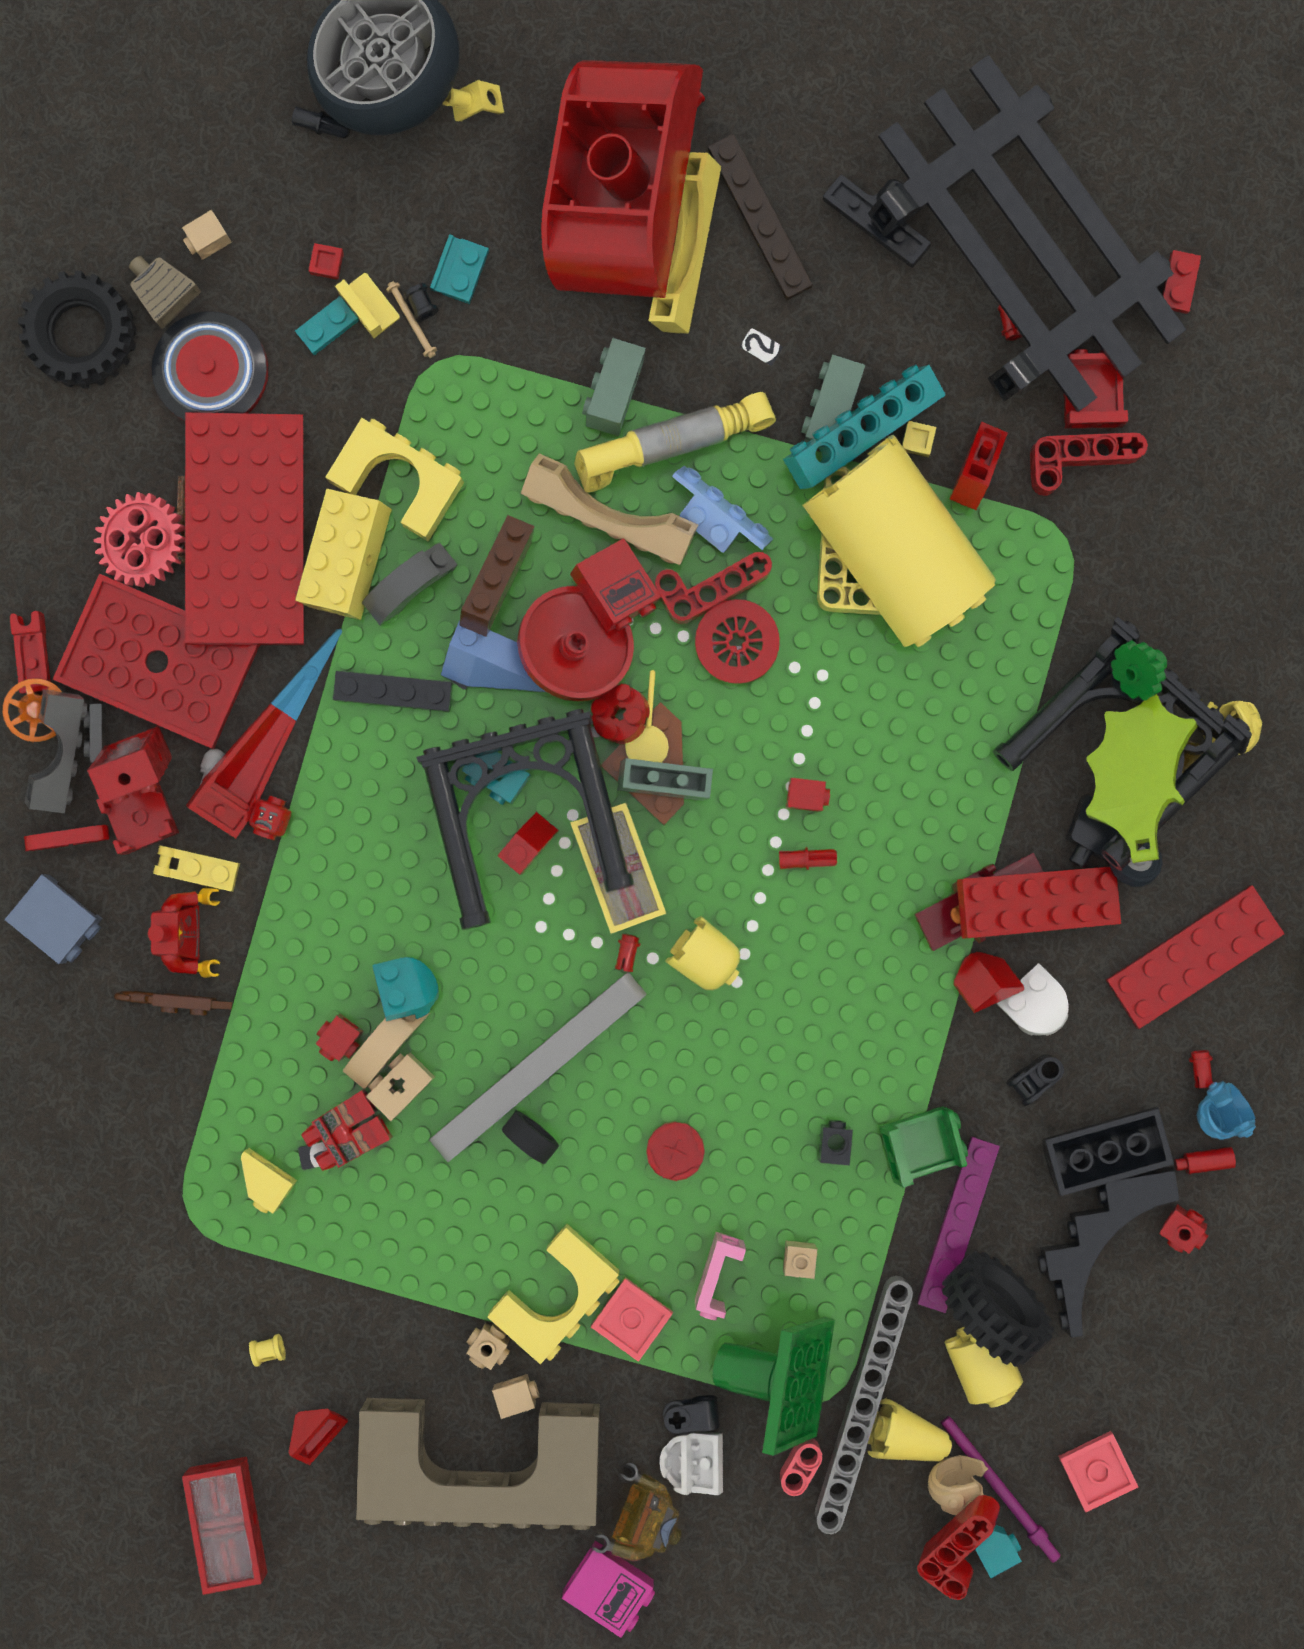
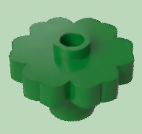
(1139, 669)

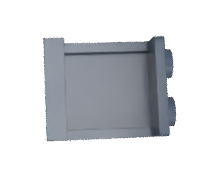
(54, 920)

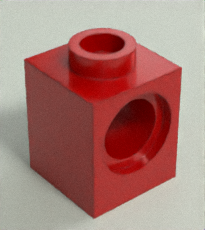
(807, 794)

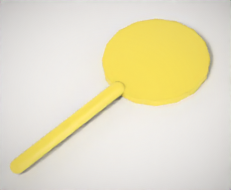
(652, 743)

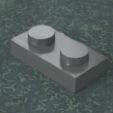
(94, 722)

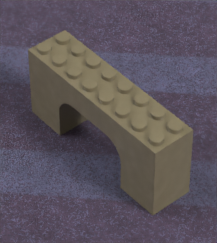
(405, 1486)

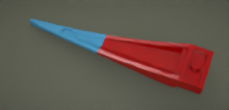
(242, 773)

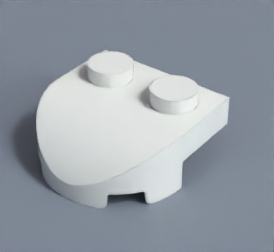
(1040, 1007)
(694, 1462)

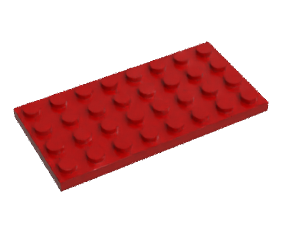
(244, 528)

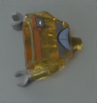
(645, 1520)

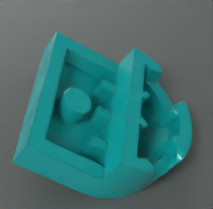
(405, 988)

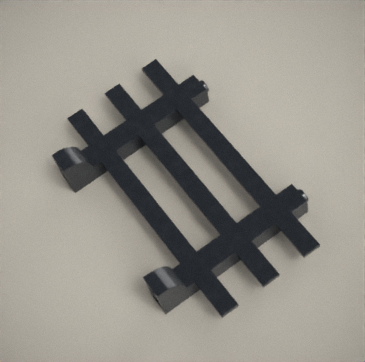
(974, 153)

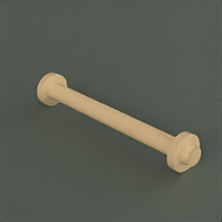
(429, 351)

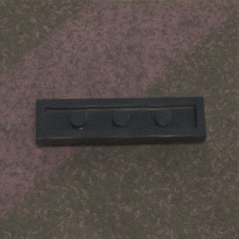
(392, 691)

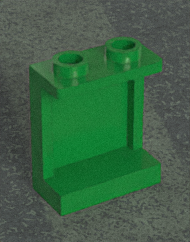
(923, 1145)

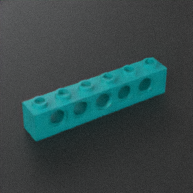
(924, 392)

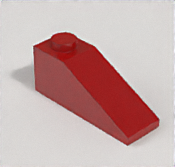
(978, 466)

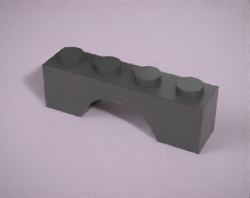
(50, 787)

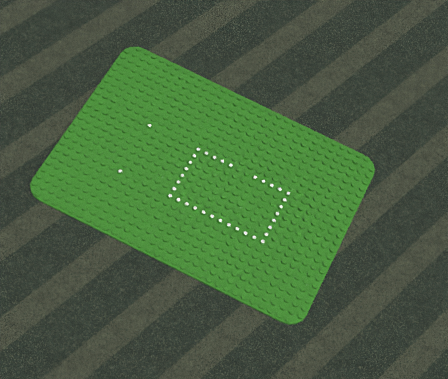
(835, 981)

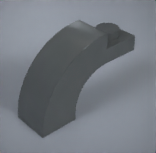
(408, 581)

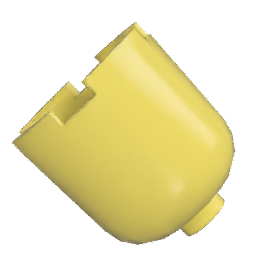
(705, 956)

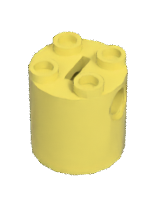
(981, 1375)

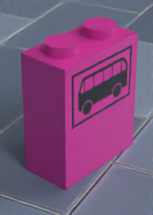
(609, 1590)

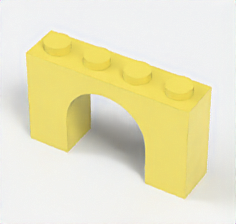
(371, 446)
(542, 1334)

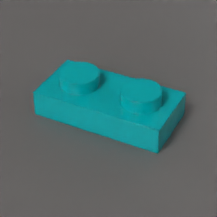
(327, 325)

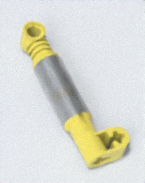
(671, 438)

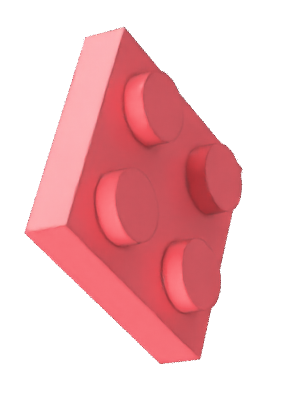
(631, 1319)
(1098, 1471)

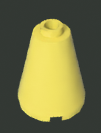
(906, 1436)

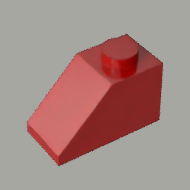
(527, 843)

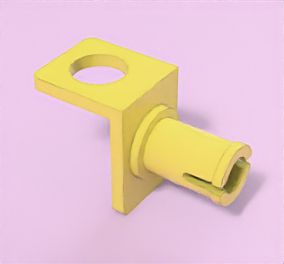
(474, 99)

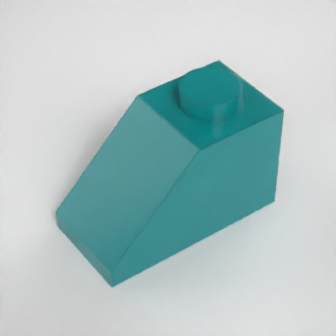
(999, 1551)

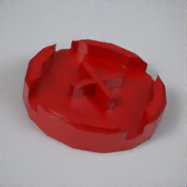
(675, 1151)

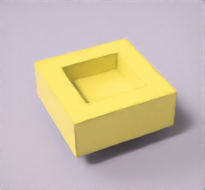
(918, 438)

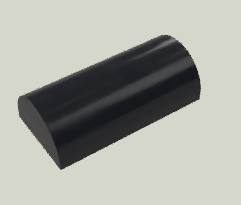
(1107, 1151)

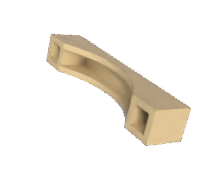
(554, 486)

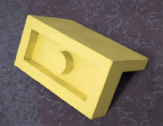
(368, 304)

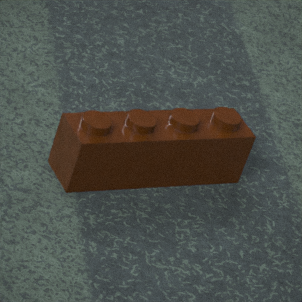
(496, 576)

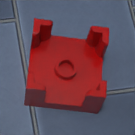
(139, 820)

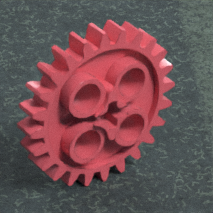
(155, 557)

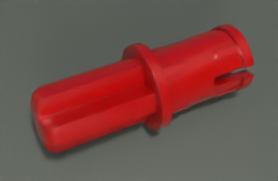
(807, 858)

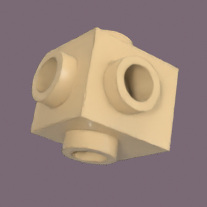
(489, 1336)

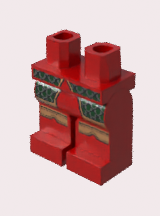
(338, 1135)

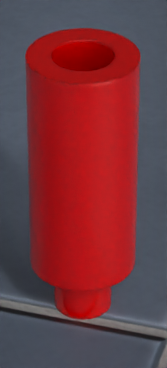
(1206, 1161)

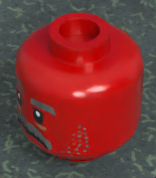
(270, 818)

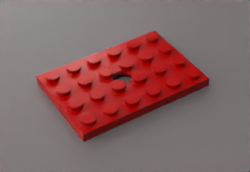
(111, 655)

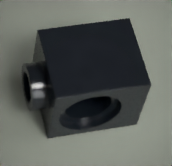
(835, 1156)

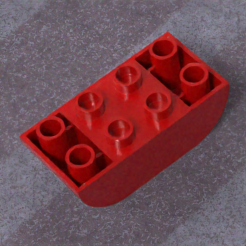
(618, 176)

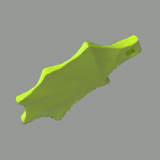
(1138, 772)

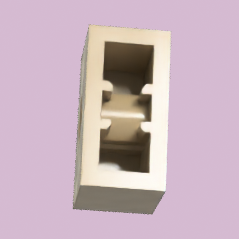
(415, 1077)

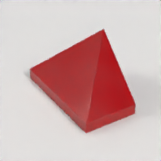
(313, 1432)

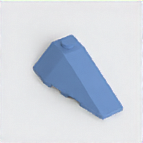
(486, 662)

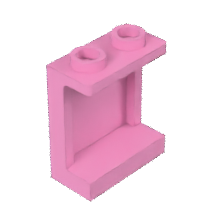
(721, 1246)

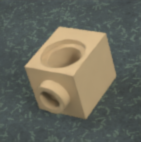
(205, 235)
(800, 1259)
(515, 1395)

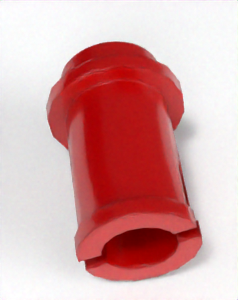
(1010, 331)
(627, 952)
(1201, 1068)

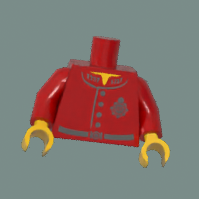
(176, 933)

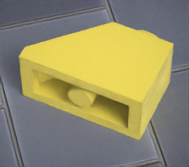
(265, 1182)

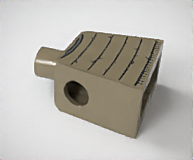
(162, 289)

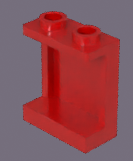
(1107, 384)

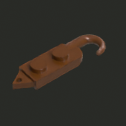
(171, 1002)

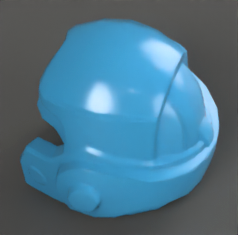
(1225, 1112)

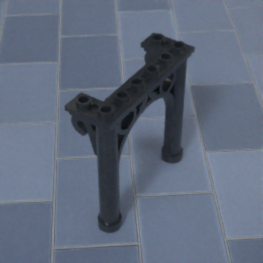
(1230, 733)
(454, 822)

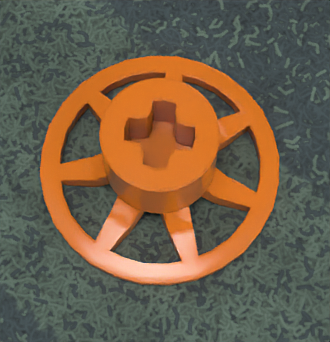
(28, 708)

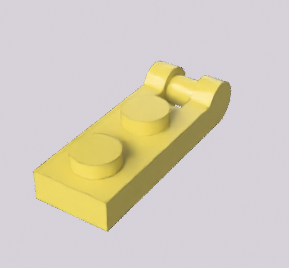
(197, 868)

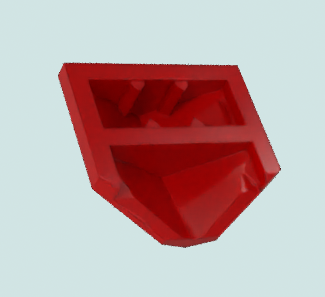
(986, 981)

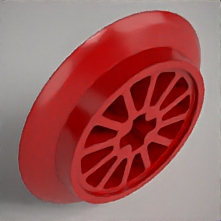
(752, 613)

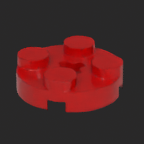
(605, 710)

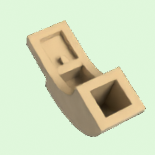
(380, 1048)

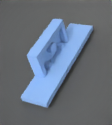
(716, 517)

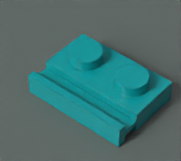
(459, 269)

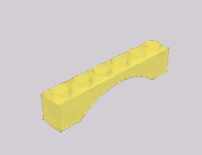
(675, 311)

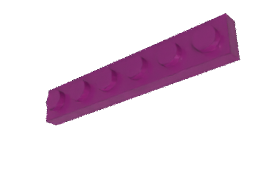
(958, 1221)

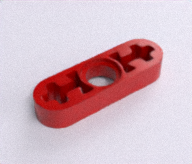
(66, 837)

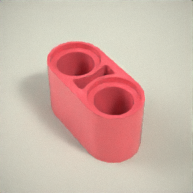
(804, 1467)

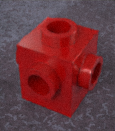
(1184, 1219)

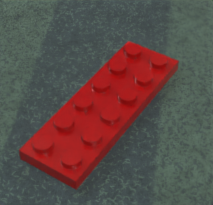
(1038, 902)
(1194, 957)

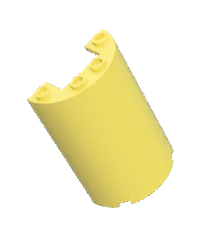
(901, 544)

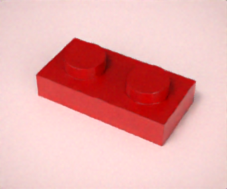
(1180, 287)

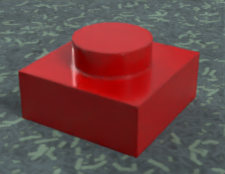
(326, 261)

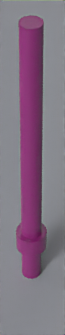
(1035, 1532)

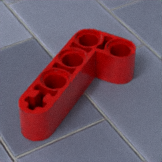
(1088, 455)
(715, 583)
(944, 1554)

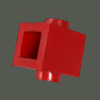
(338, 1038)

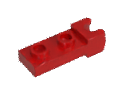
(30, 650)

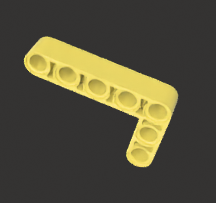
(838, 582)

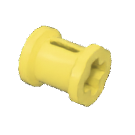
(267, 1350)

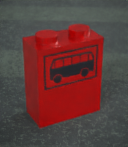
(616, 586)

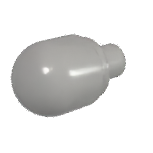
(209, 760)

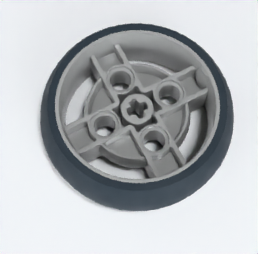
(382, 62)

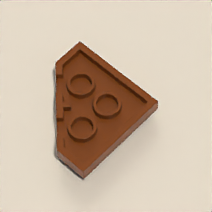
(660, 807)

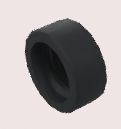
(530, 1137)

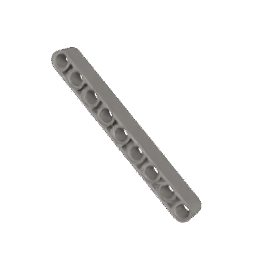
(537, 1067)
(863, 1418)

